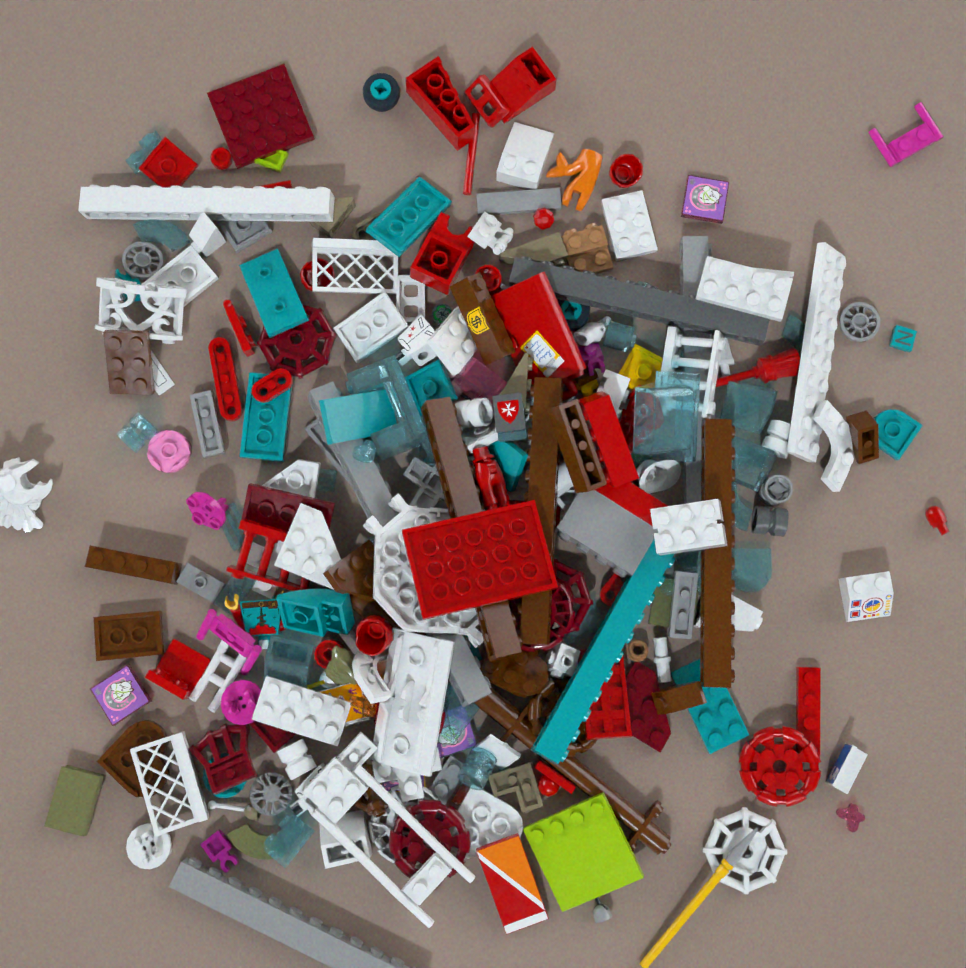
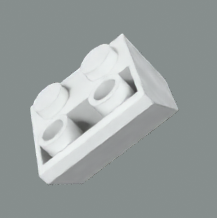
(355, 828)

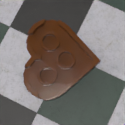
(520, 674)
(119, 761)

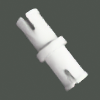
(662, 659)

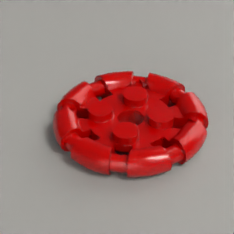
(789, 776)

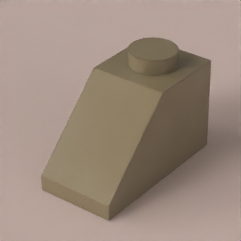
(342, 210)

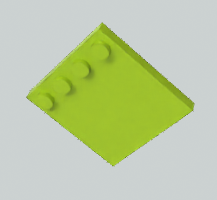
(583, 852)

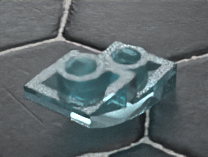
(148, 144)

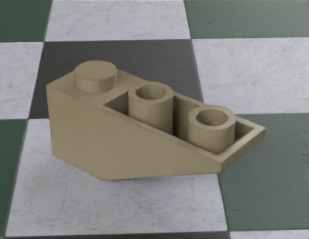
(518, 381)

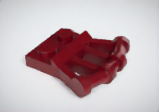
(231, 769)

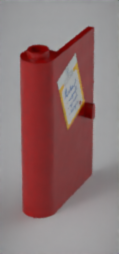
(540, 327)

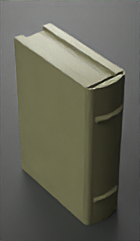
(74, 800)

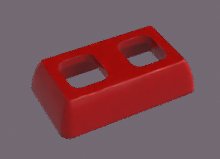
(490, 94)

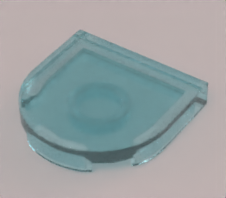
(753, 569)

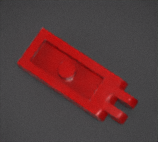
(238, 324)

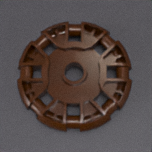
(537, 710)

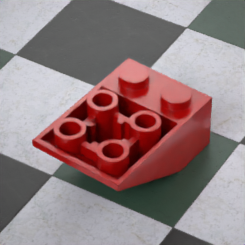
(523, 83)

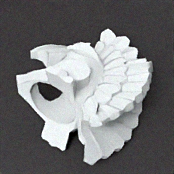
(19, 496)

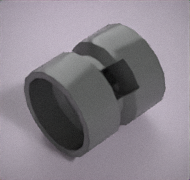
(769, 521)

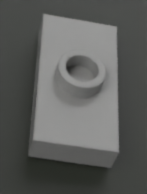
(200, 582)

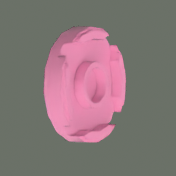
(169, 451)

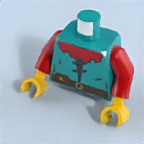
(257, 618)

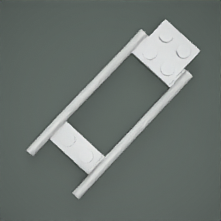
(335, 793)

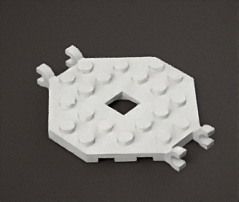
(393, 577)

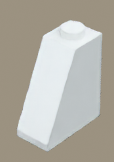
(745, 617)

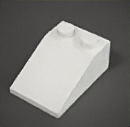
(524, 156)

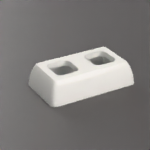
(402, 300)

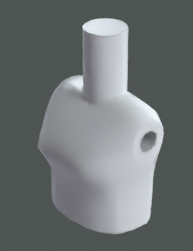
(592, 331)

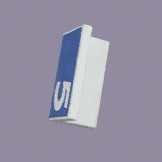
(846, 768)

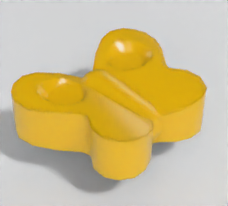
(588, 388)

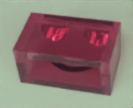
(479, 380)

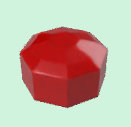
(543, 218)

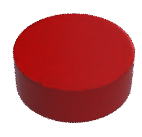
(221, 158)

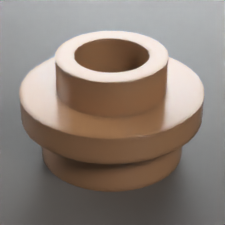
(640, 645)

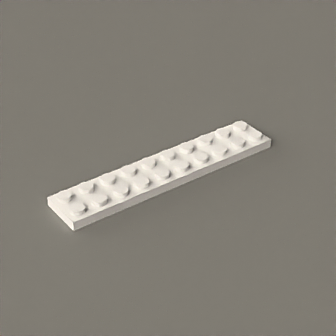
(816, 351)

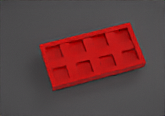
(610, 713)

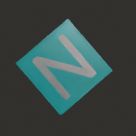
(902, 338)

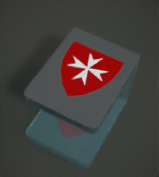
(509, 417)

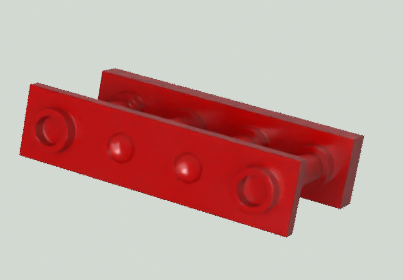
(272, 536)

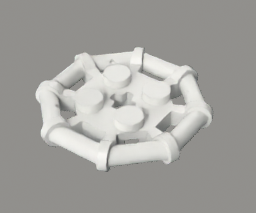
(759, 850)

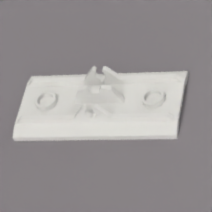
(412, 715)

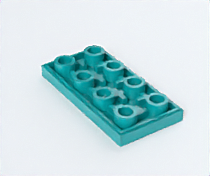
(356, 415)

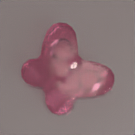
(852, 816)

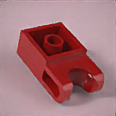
(441, 248)

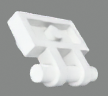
(488, 233)

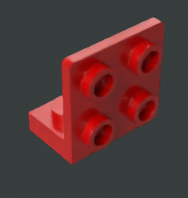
(179, 669)

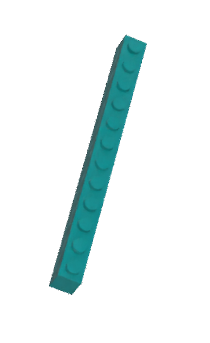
(600, 656)

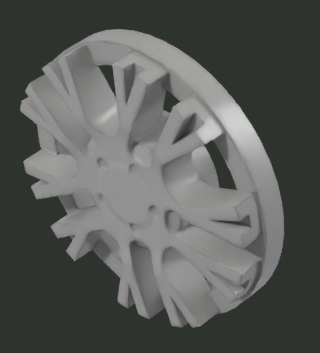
(142, 260)
(859, 322)
(270, 794)

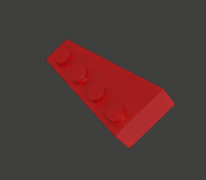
(439, 100)
(608, 439)

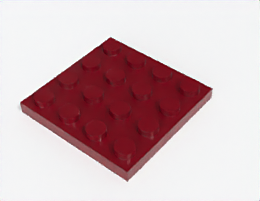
(260, 116)

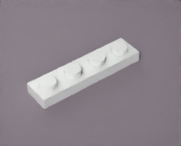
(355, 753)

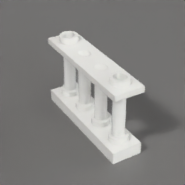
(672, 360)

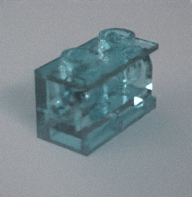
(288, 840)

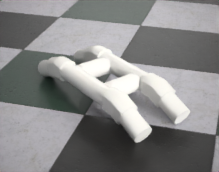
(209, 675)

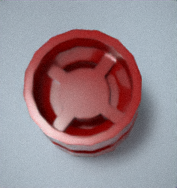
(491, 277)
(323, 652)

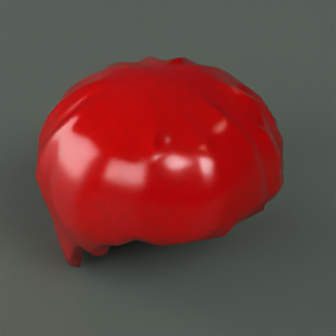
(374, 635)

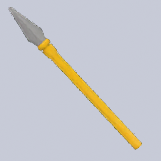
(721, 871)

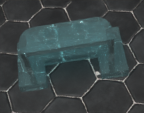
(667, 416)

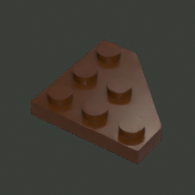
(354, 573)

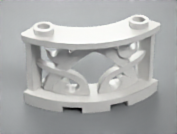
(111, 292)

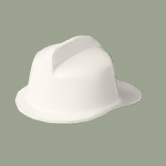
(658, 475)

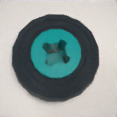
(387, 97)
(577, 318)

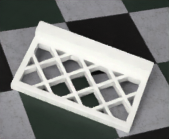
(352, 247)
(189, 778)

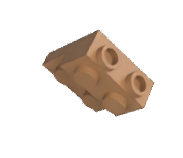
(588, 249)

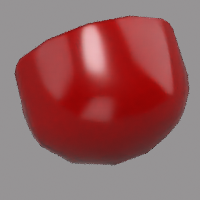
(626, 171)
(322, 280)

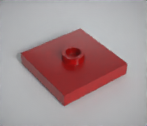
(168, 165)

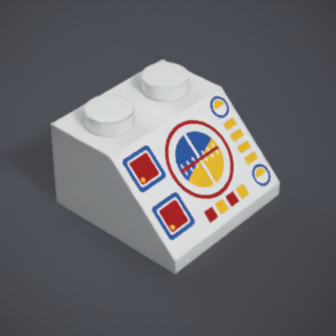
(866, 596)

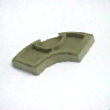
(249, 842)

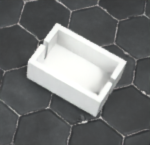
(688, 527)

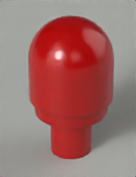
(937, 519)

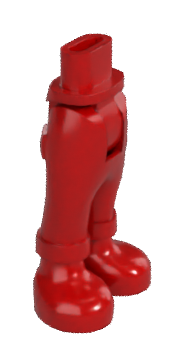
(490, 479)

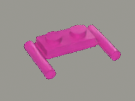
(911, 141)
(233, 636)

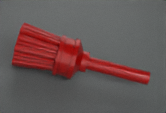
(768, 368)

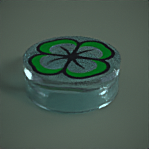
(440, 313)

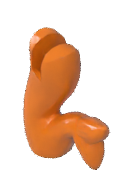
(589, 165)

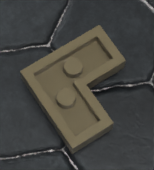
(517, 779)

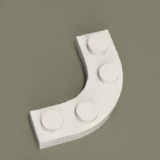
(841, 445)
(368, 678)

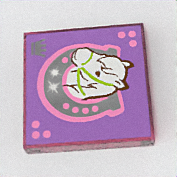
(705, 199)
(121, 695)

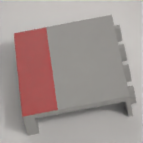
(611, 525)

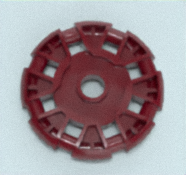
(564, 619)
(439, 829)

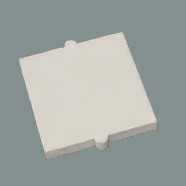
(504, 754)

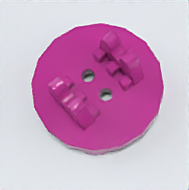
(207, 510)
(232, 705)

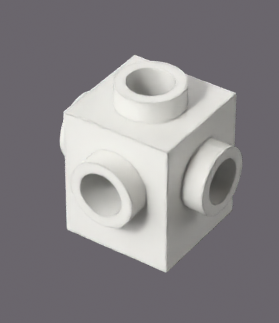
(562, 660)

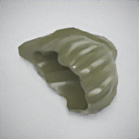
(340, 667)

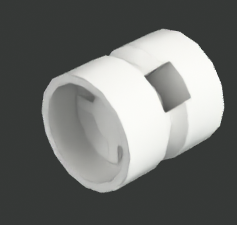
(474, 412)
(777, 438)
(296, 759)

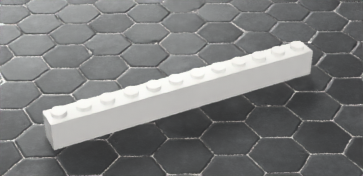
(216, 202)

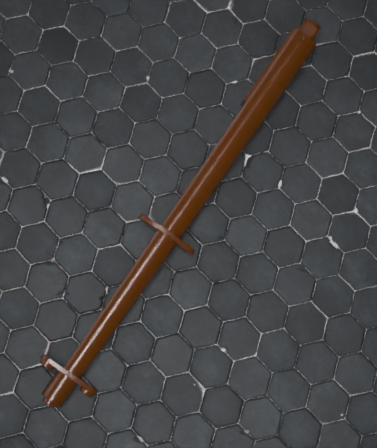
(571, 768)

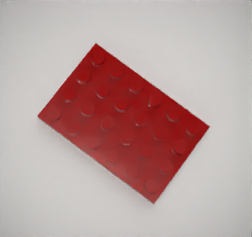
(479, 559)

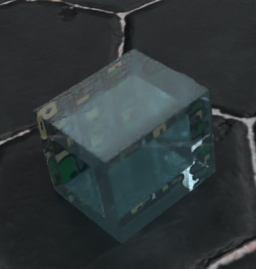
(619, 336)

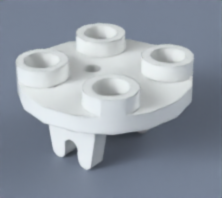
(153, 855)

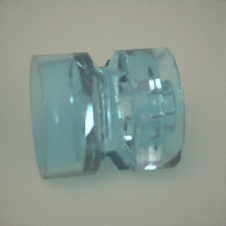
(132, 438)
(476, 770)

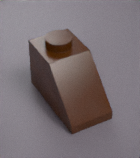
(864, 436)
(678, 697)

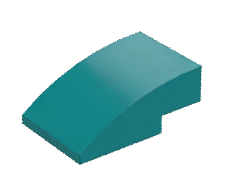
(316, 611)

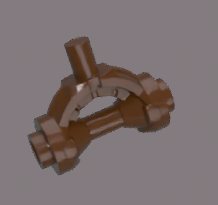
(375, 804)

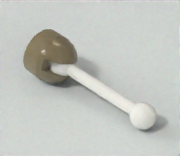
(248, 810)

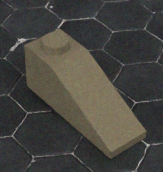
(544, 249)

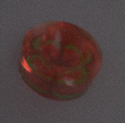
(460, 794)

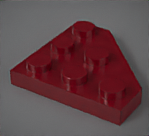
(644, 719)

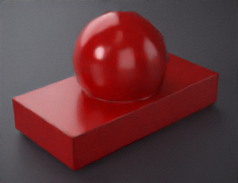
(551, 780)

